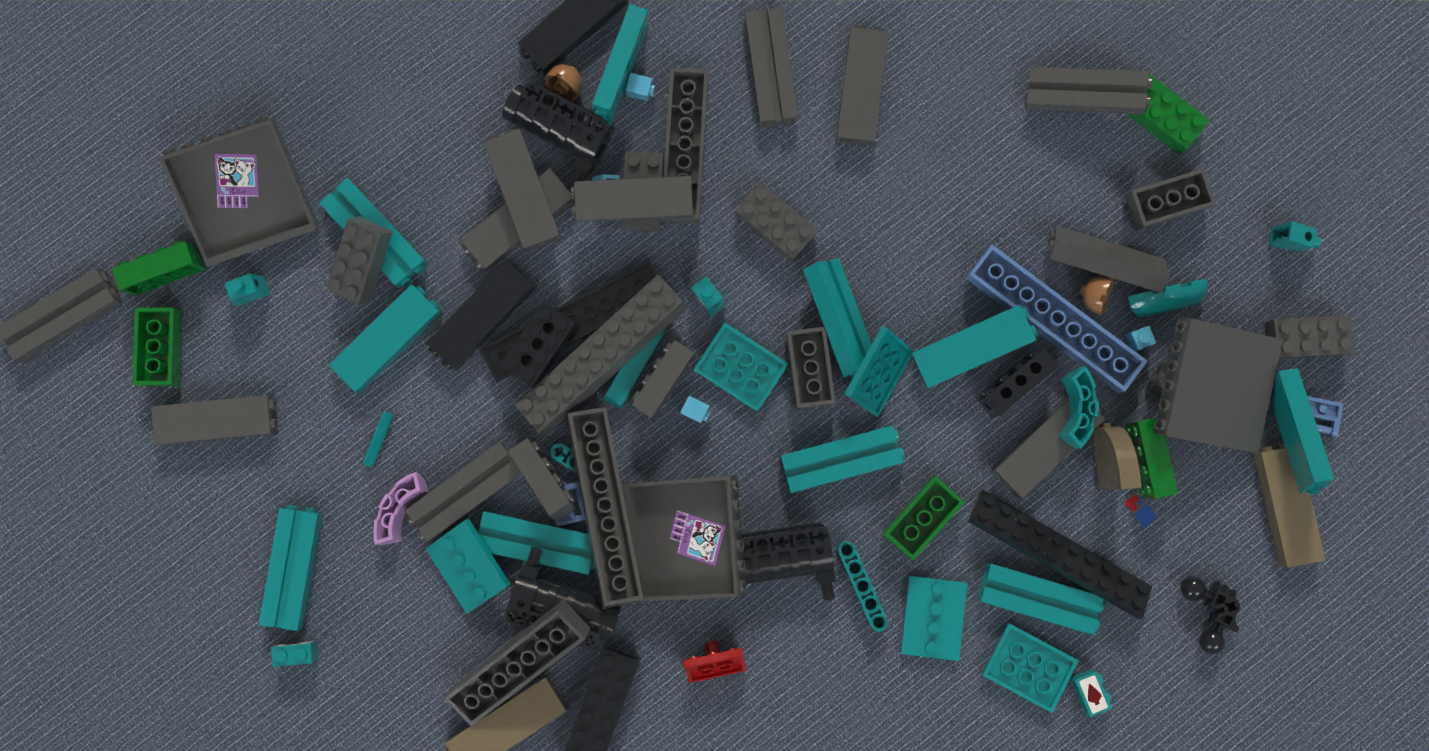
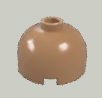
(564, 81)
(1097, 294)

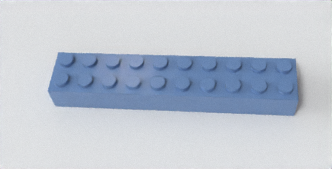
(1057, 319)

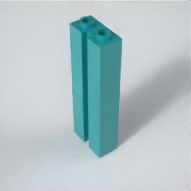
(620, 63)
(401, 258)
(839, 314)
(385, 338)
(975, 346)
(1300, 432)
(842, 459)
(516, 536)
(291, 568)
(1041, 598)

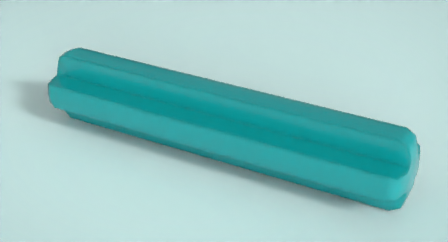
(377, 439)

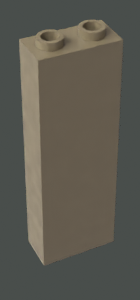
(1288, 511)
(512, 720)

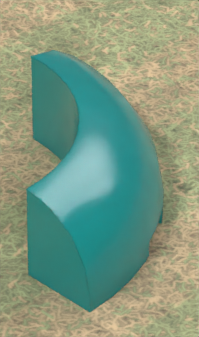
(1172, 298)
(1083, 407)

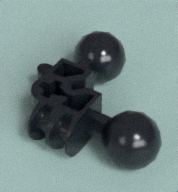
(1194, 589)

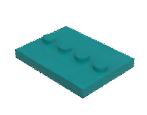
(741, 367)
(879, 372)
(467, 566)
(933, 618)
(1030, 667)

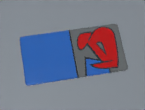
(1139, 509)

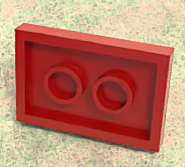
(714, 663)

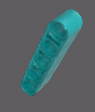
(631, 372)
(869, 592)

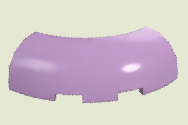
(391, 512)

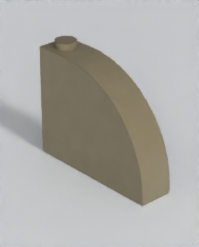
(1115, 458)

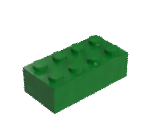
(1170, 118)
(158, 268)
(157, 347)
(1153, 460)
(923, 517)

